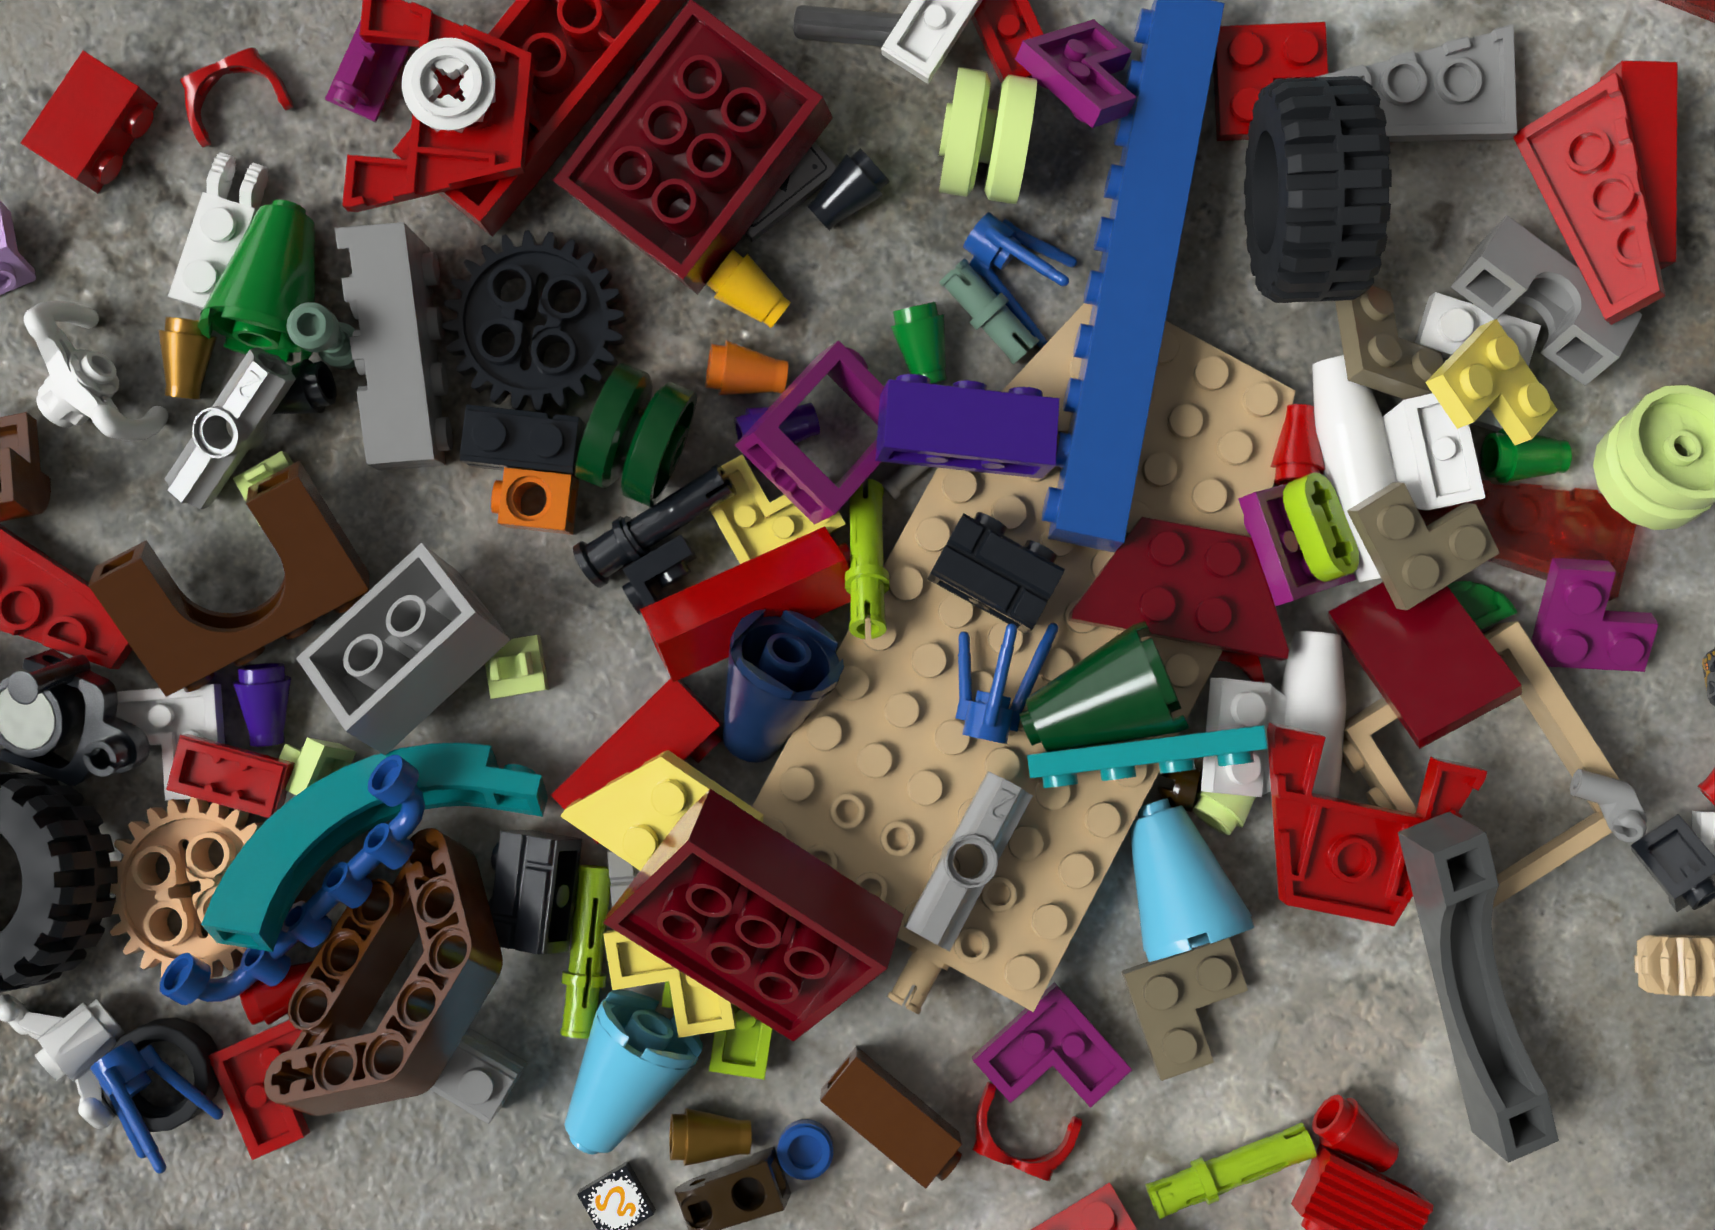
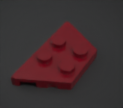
(1188, 589)

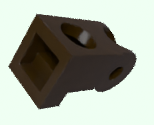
(735, 1193)

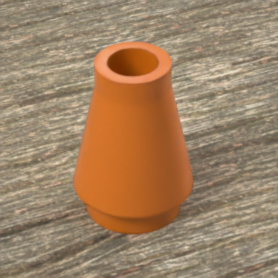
(744, 371)

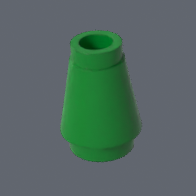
(922, 340)
(1523, 461)

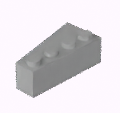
(397, 346)

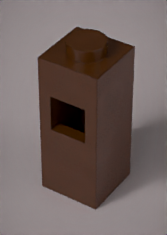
(892, 1118)

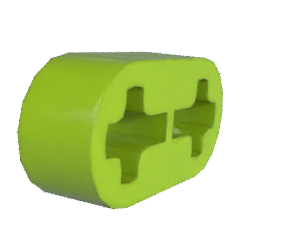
(1321, 527)

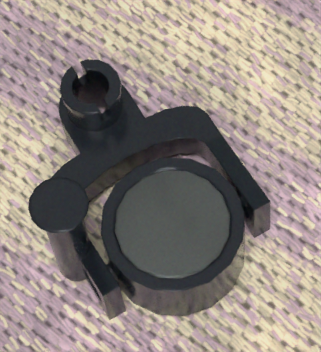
(55, 706)

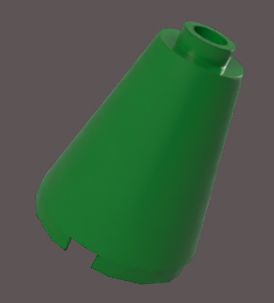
(265, 282)

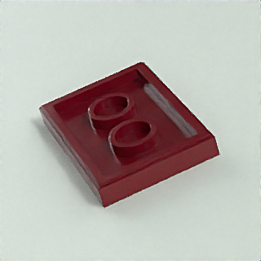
(1425, 660)

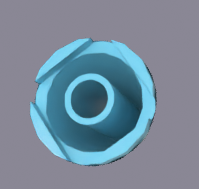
(1180, 885)
(625, 1070)

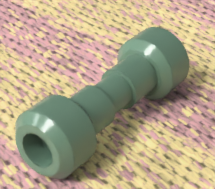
(319, 331)

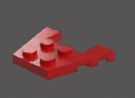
(444, 158)
(1344, 852)

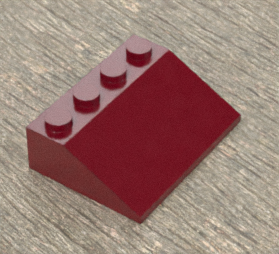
(695, 146)
(756, 918)

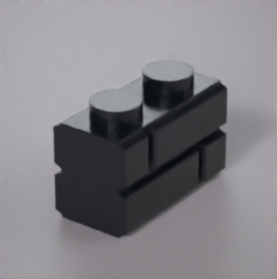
(520, 440)
(997, 572)
(534, 890)

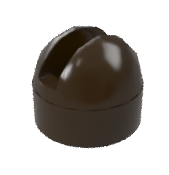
(1184, 788)

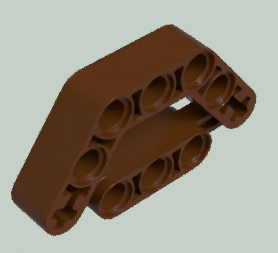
(446, 904)

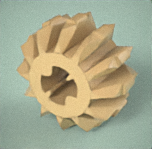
(1676, 964)

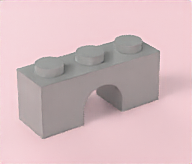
(1521, 268)

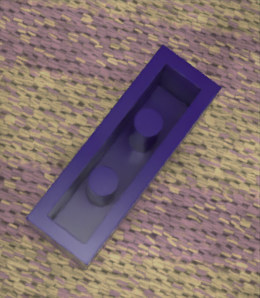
(967, 427)

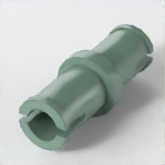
(988, 311)

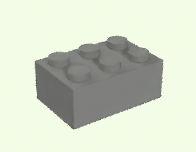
(402, 650)

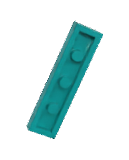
(1171, 753)

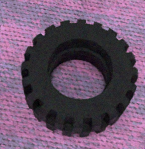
(1317, 189)
(63, 879)

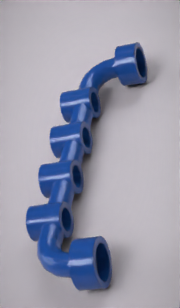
(390, 782)

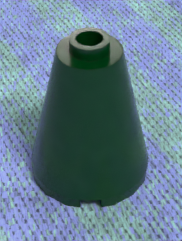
(1106, 697)

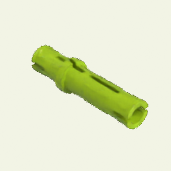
(867, 577)
(586, 952)
(1223, 1173)

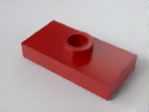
(229, 775)

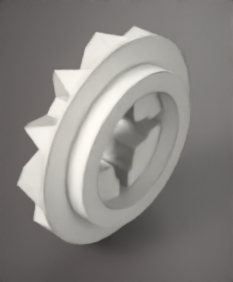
(450, 58)

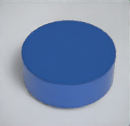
(805, 1149)

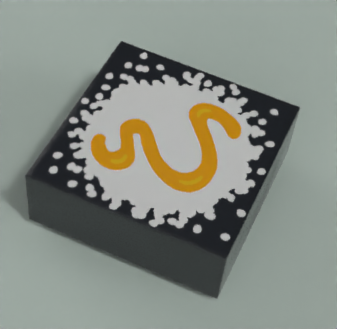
(616, 1200)

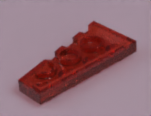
(1544, 524)

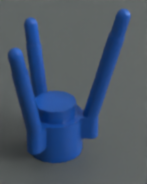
(996, 244)
(990, 713)
(124, 1075)

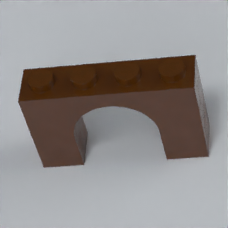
(187, 642)

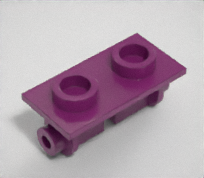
(366, 76)

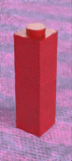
(1652, 109)
(698, 622)

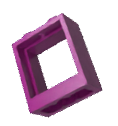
(786, 464)

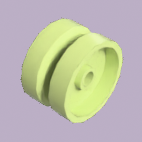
(987, 135)
(1661, 458)

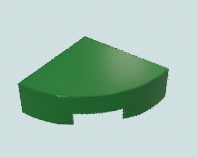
(1482, 602)

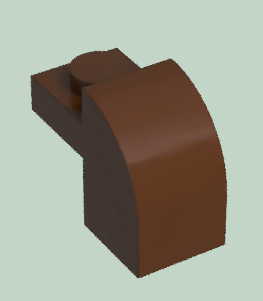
(23, 486)

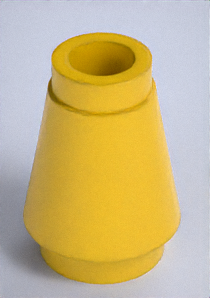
(748, 289)

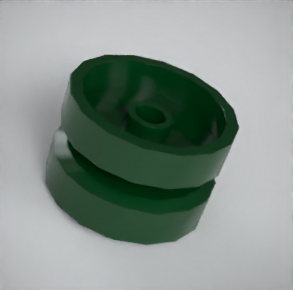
(635, 434)

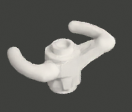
(82, 379)
(70, 1048)

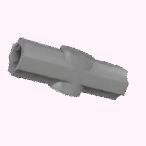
(247, 405)
(988, 826)

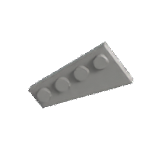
(1448, 90)

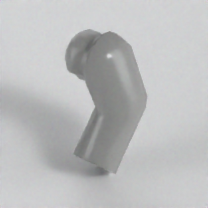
(1616, 800)

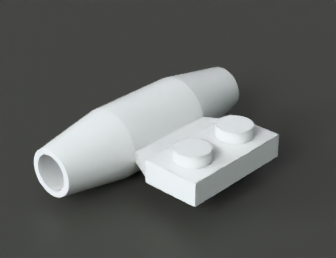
(1406, 445)
(1308, 699)

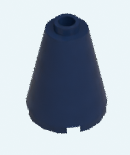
(772, 678)

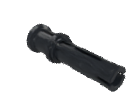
(632, 538)

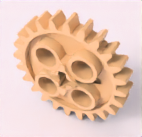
(146, 900)

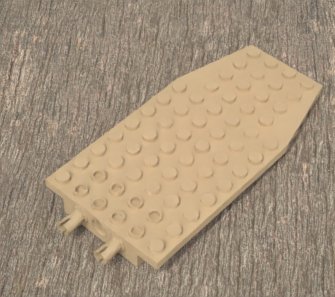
(883, 760)

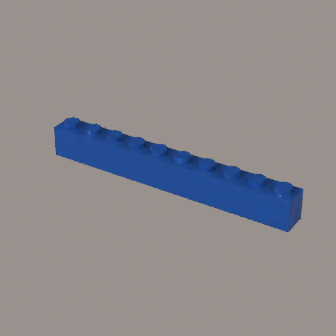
(1134, 275)

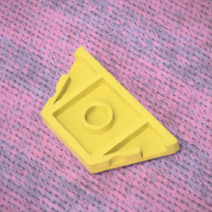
(643, 806)

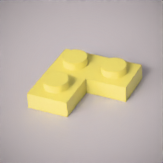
(1492, 375)
(754, 523)
(694, 1006)

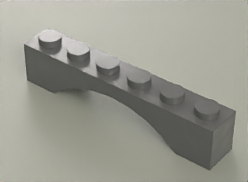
(1454, 900)

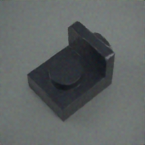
(663, 565)
(1678, 863)

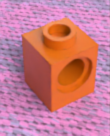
(560, 506)

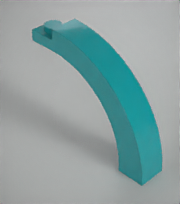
(335, 810)

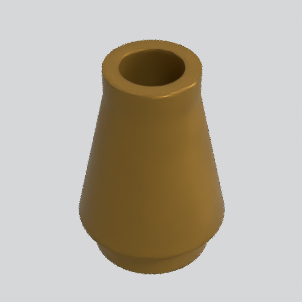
(184, 357)
(707, 1137)

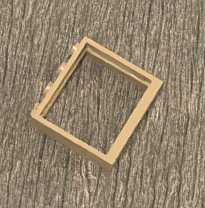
(1558, 723)

